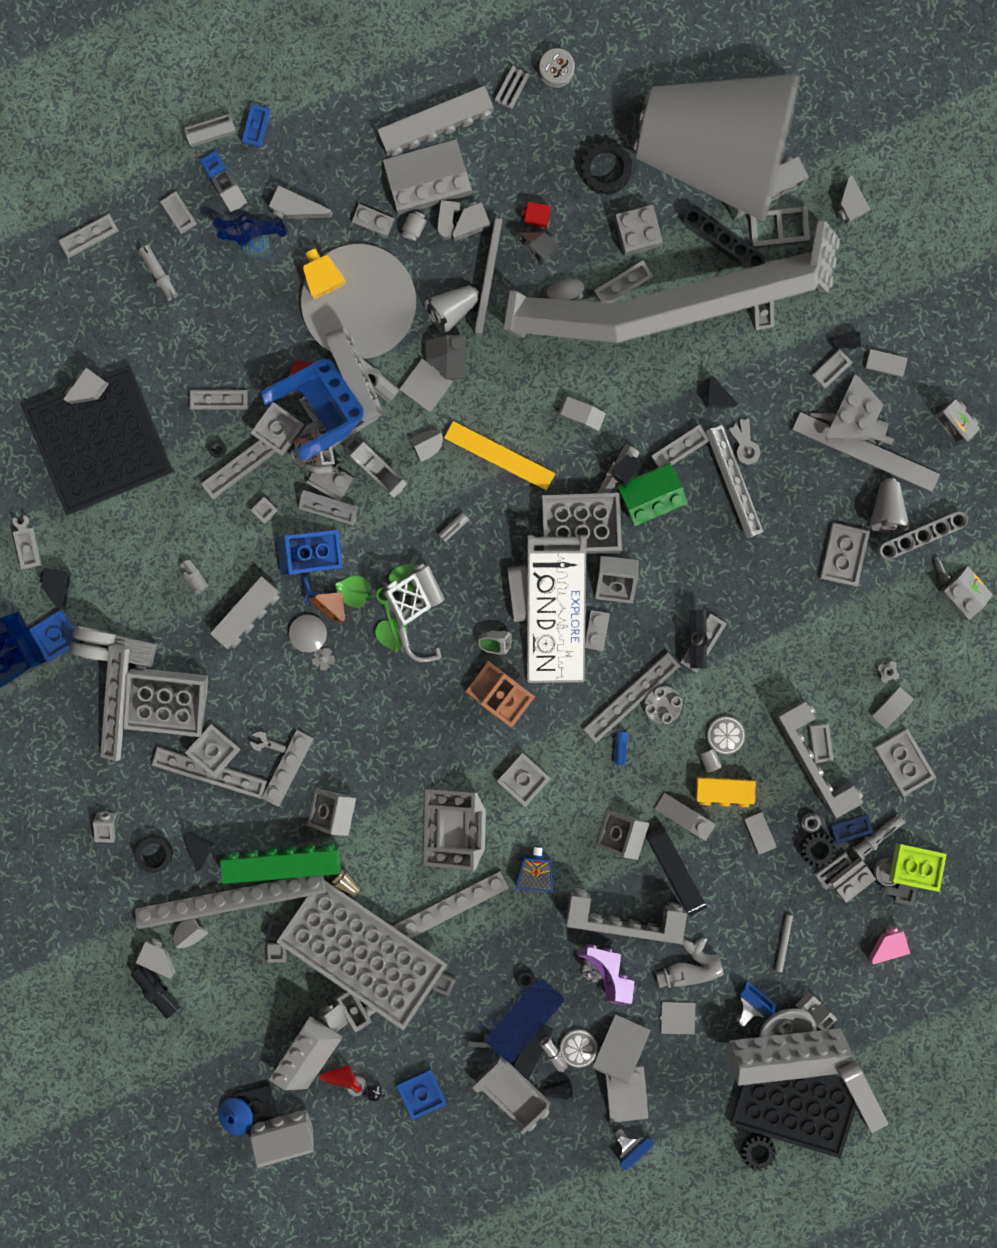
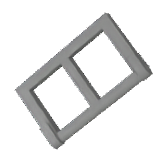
(805, 225)

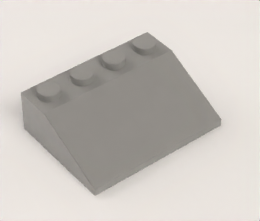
(427, 177)
(586, 515)
(165, 701)

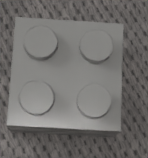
(638, 230)

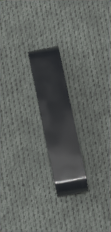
(720, 231)
(676, 870)

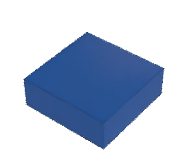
(212, 164)

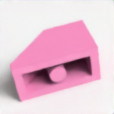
(889, 946)

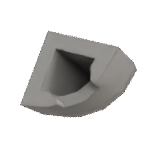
(427, 443)
(188, 933)

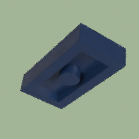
(851, 828)

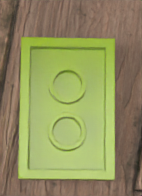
(917, 867)

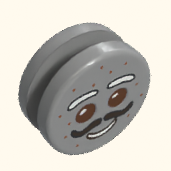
(556, 68)

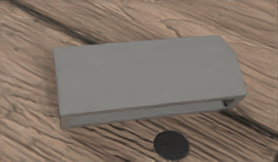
(210, 130)

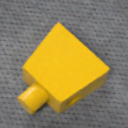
(322, 274)

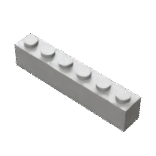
(436, 120)

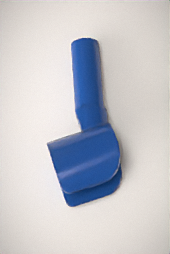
(307, 589)

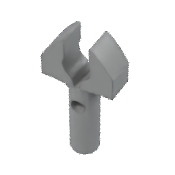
(266, 743)

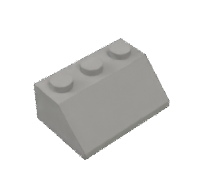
(282, 1138)

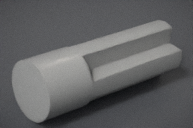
(459, 521)

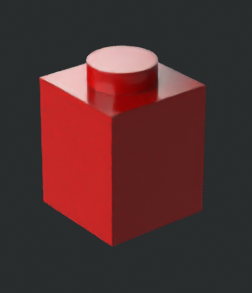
(536, 215)

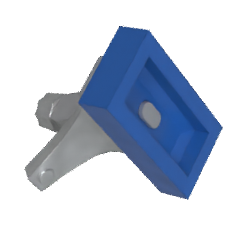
(754, 1004)
(632, 1149)

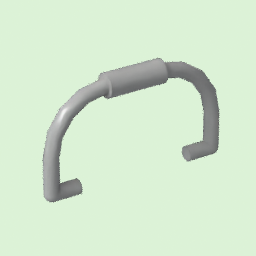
(405, 643)

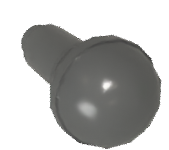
(943, 577)

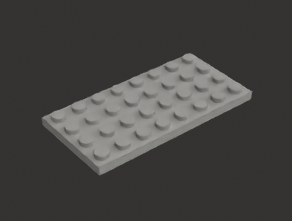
(362, 954)

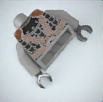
(322, 462)

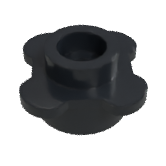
(373, 1093)

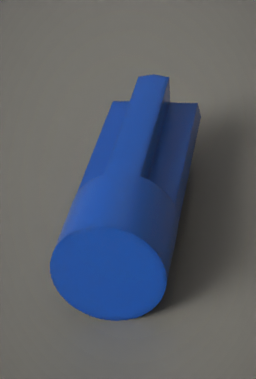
(620, 748)

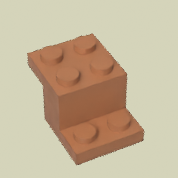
(500, 694)

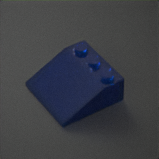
(17, 649)

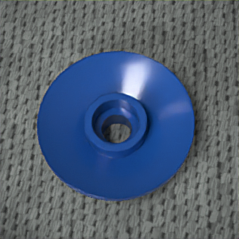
(240, 1113)

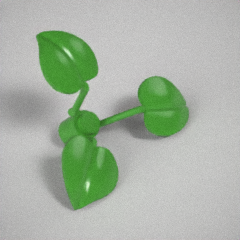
(354, 595)

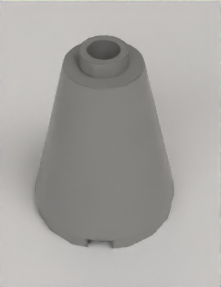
(451, 306)
(889, 508)

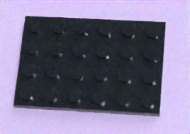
(798, 1111)

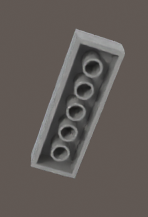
(788, 1056)

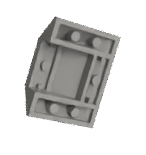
(453, 829)

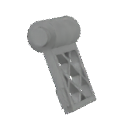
(424, 588)

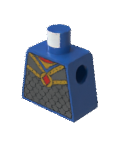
(535, 872)

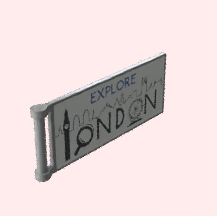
(556, 611)

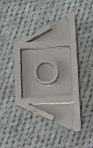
(856, 414)

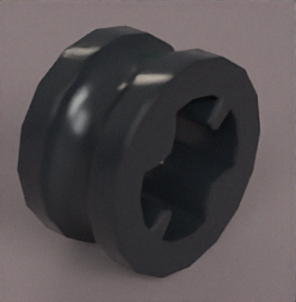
(213, 453)

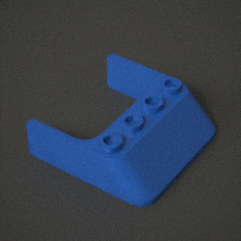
(329, 399)

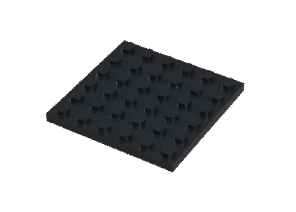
(98, 444)

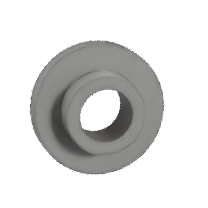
(817, 822)

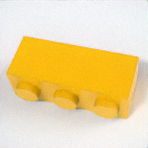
(725, 791)

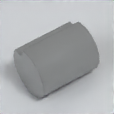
(710, 760)

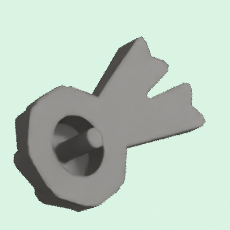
(748, 451)

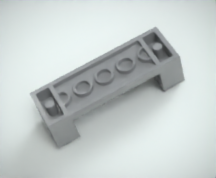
(836, 801)
(671, 928)

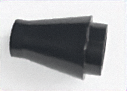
(847, 340)
(560, 1090)

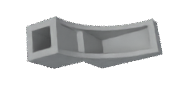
(374, 466)

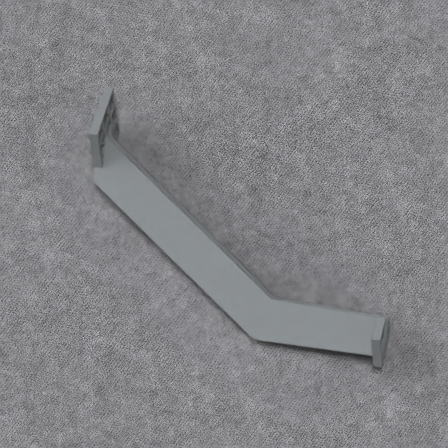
(679, 305)

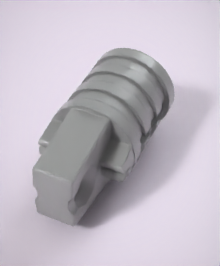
(193, 577)

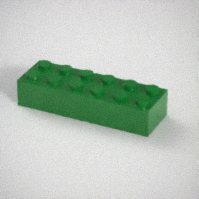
(280, 864)

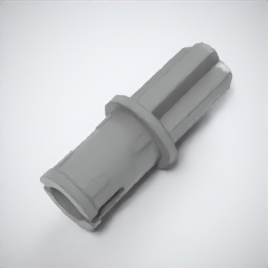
(553, 1054)

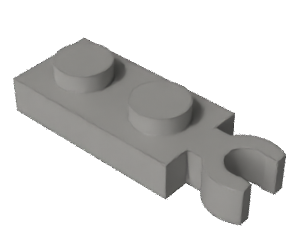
(26, 545)

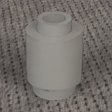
(413, 226)

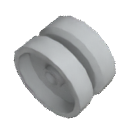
(92, 643)

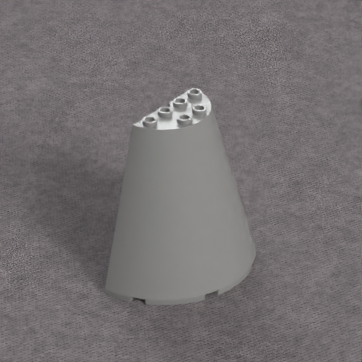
(720, 136)

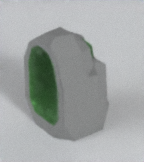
(495, 642)

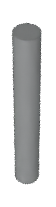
(784, 943)

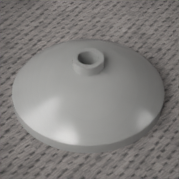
(788, 1022)

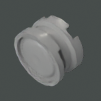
(882, 871)

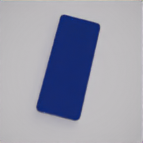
(524, 1020)

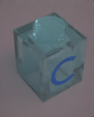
(258, 247)

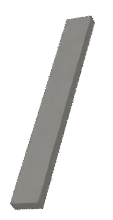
(868, 453)

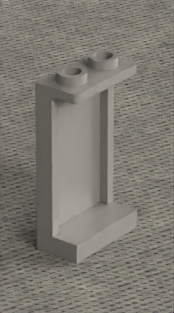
(513, 1094)

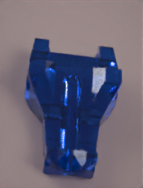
(246, 228)

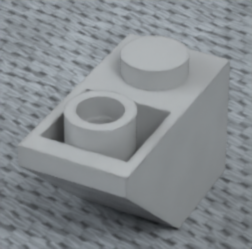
(86, 388)
(332, 1017)

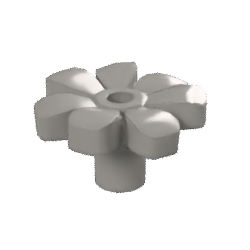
(590, 971)

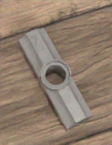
(382, 385)
(610, 484)

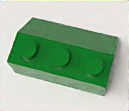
(652, 494)

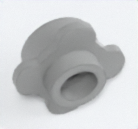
(893, 672)

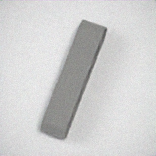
(354, 372)
(930, 535)
(863, 1096)

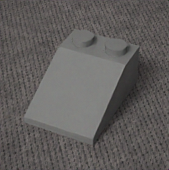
(627, 1100)

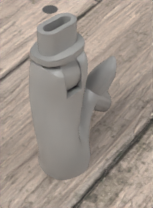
(688, 974)

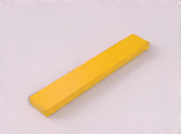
(499, 455)

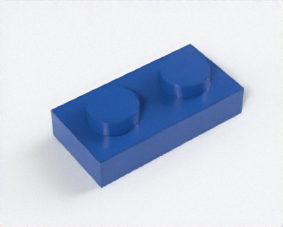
(256, 126)

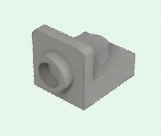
(104, 827)

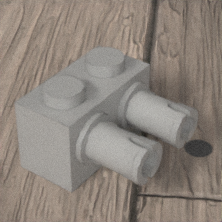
(355, 1013)

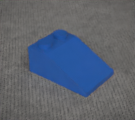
(309, 552)

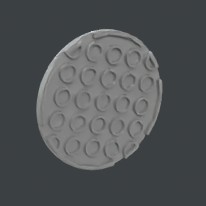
(373, 305)

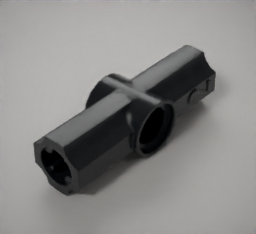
(698, 625)
(155, 991)

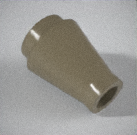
(345, 883)

